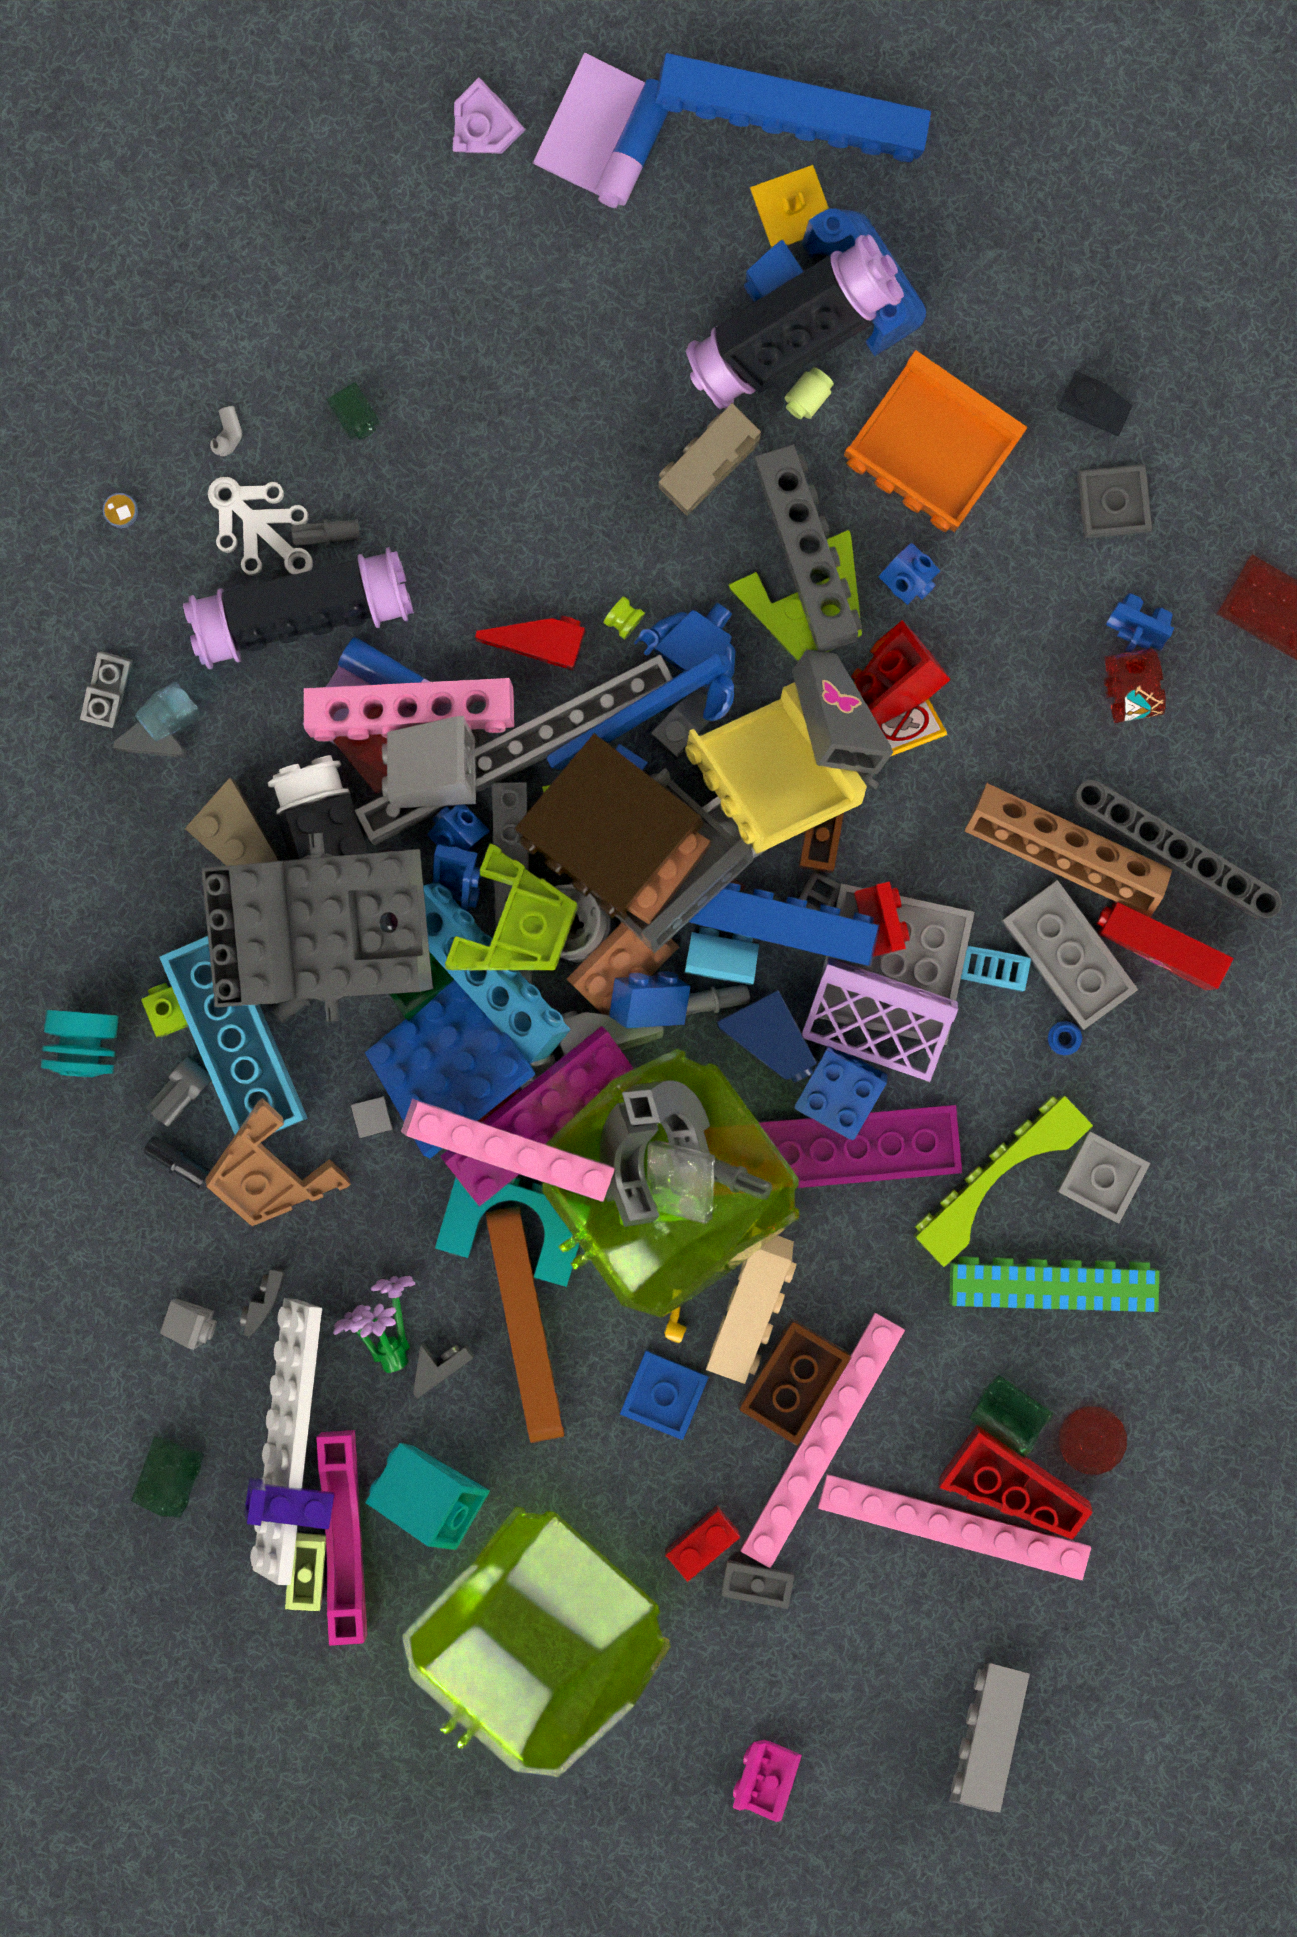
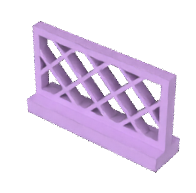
(890, 992)

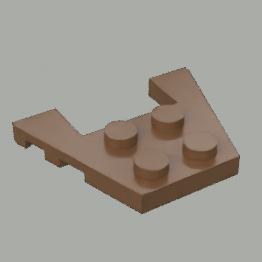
(257, 1181)

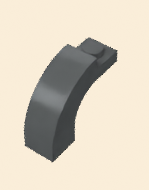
(673, 1107)
(624, 1150)

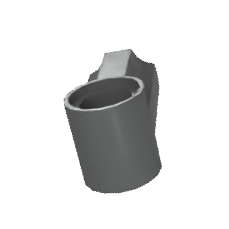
(184, 1086)

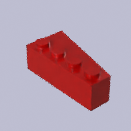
(1015, 1485)

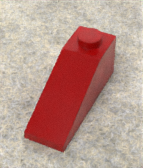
(543, 640)

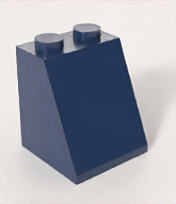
(771, 1037)

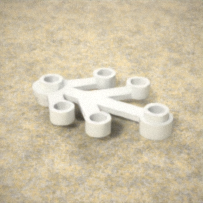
(256, 523)

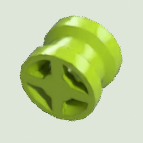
(624, 617)

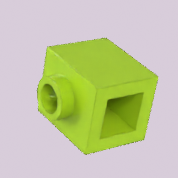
(164, 1010)

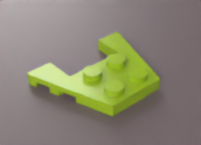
(786, 617)
(530, 926)

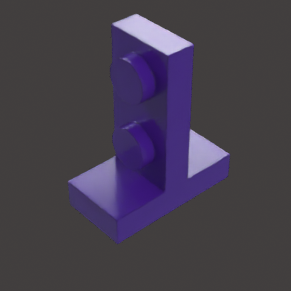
(287, 1505)

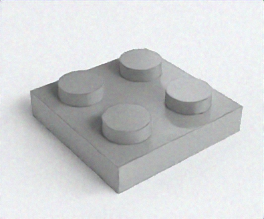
(1103, 1177)

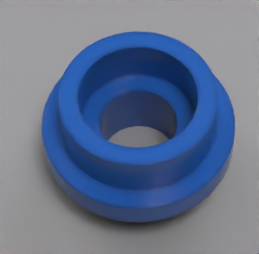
(1075, 1034)

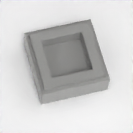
(372, 1117)

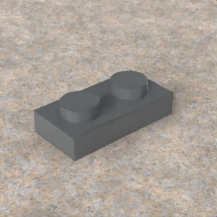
(757, 1584)

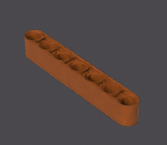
(524, 1324)

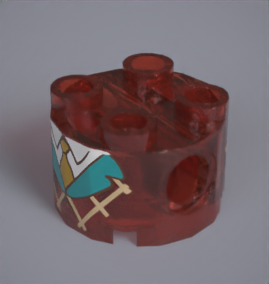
(1135, 685)

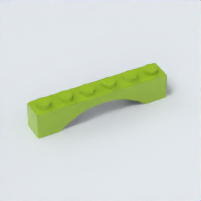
(950, 1228)

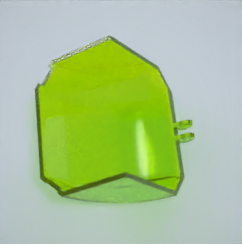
(676, 1258)
(536, 1644)

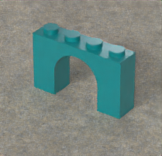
(464, 1215)

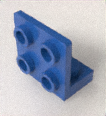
(841, 1092)

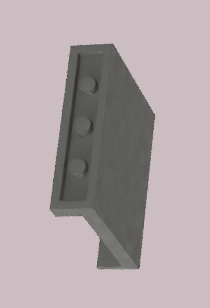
(711, 875)

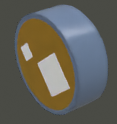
(120, 510)

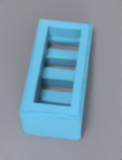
(1021, 975)

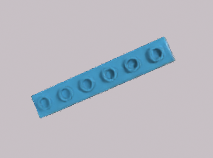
(488, 990)

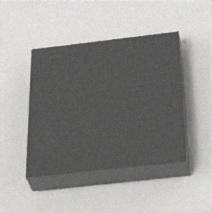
(1114, 501)

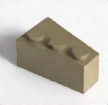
(709, 459)
(232, 829)

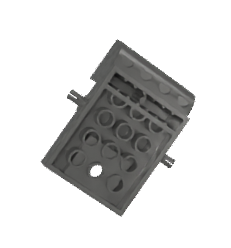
(317, 928)

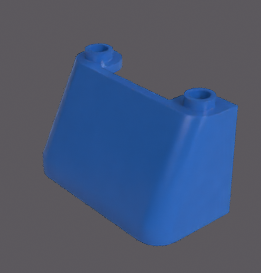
(837, 231)

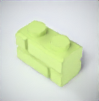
(307, 1573)

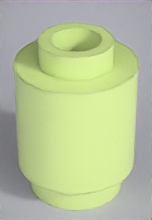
(808, 393)

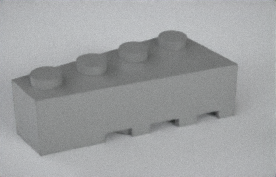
(990, 1738)

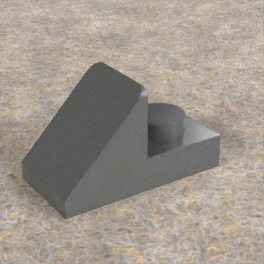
(431, 1373)

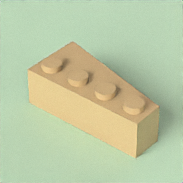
(750, 1310)

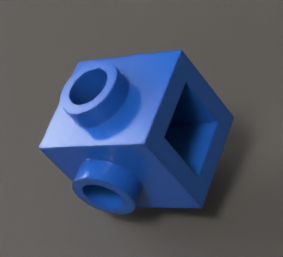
(910, 574)
(457, 828)

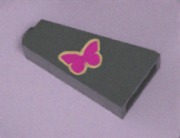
(837, 717)

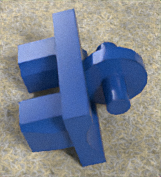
(1138, 627)

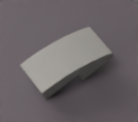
(106, 690)

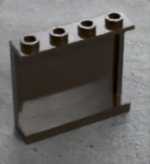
(607, 826)

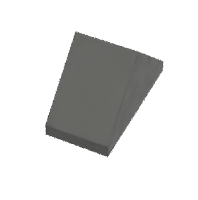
(140, 741)

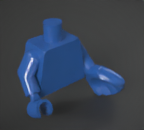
(688, 640)

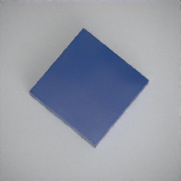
(664, 1395)

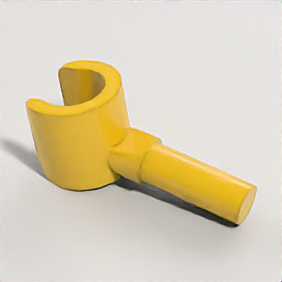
(674, 1330)

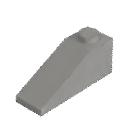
(586, 1023)

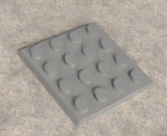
(929, 962)

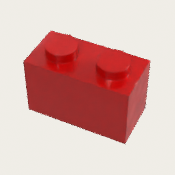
(702, 1543)

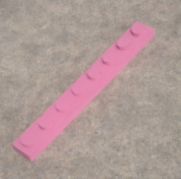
(822, 1440)
(954, 1527)

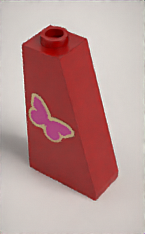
(1164, 946)

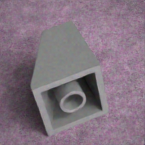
(430, 764)

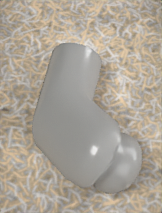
(230, 435)

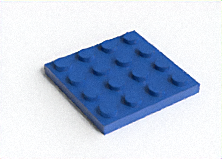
(449, 1060)

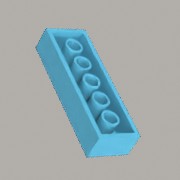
(231, 1042)

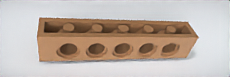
(1068, 850)

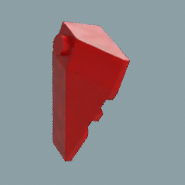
(898, 675)

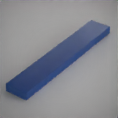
(645, 707)

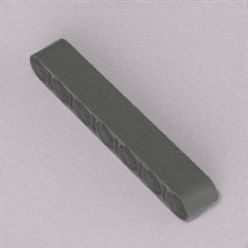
(1193, 851)

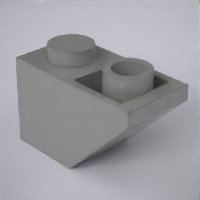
(188, 1324)

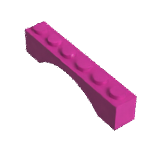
(343, 1539)

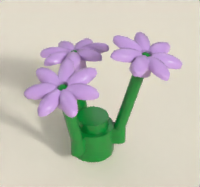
(389, 1350)

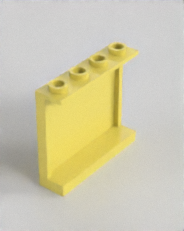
(770, 775)

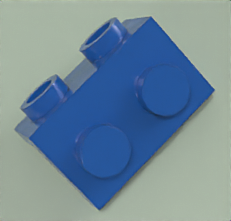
(458, 873)

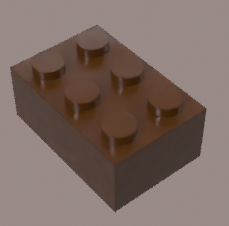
(794, 1381)

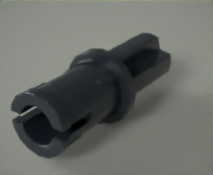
(176, 1161)

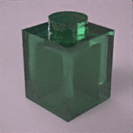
(353, 412)

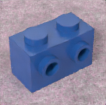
(649, 1000)

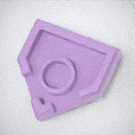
(483, 122)

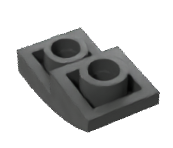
(259, 1310)

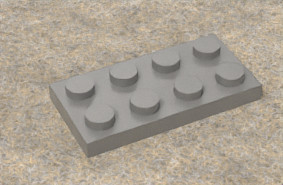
(1069, 955)

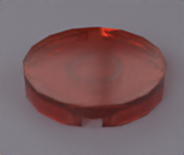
(1092, 1440)

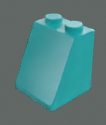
(426, 1497)

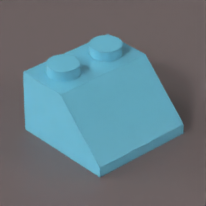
(722, 957)

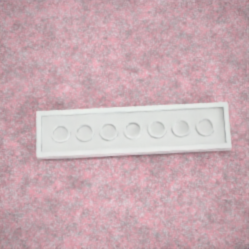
(288, 1430)

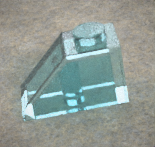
(167, 712)

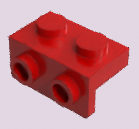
(882, 904)

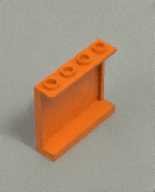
(934, 442)

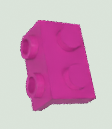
(766, 1779)

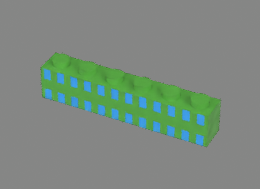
(1054, 1286)

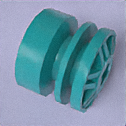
(79, 1042)

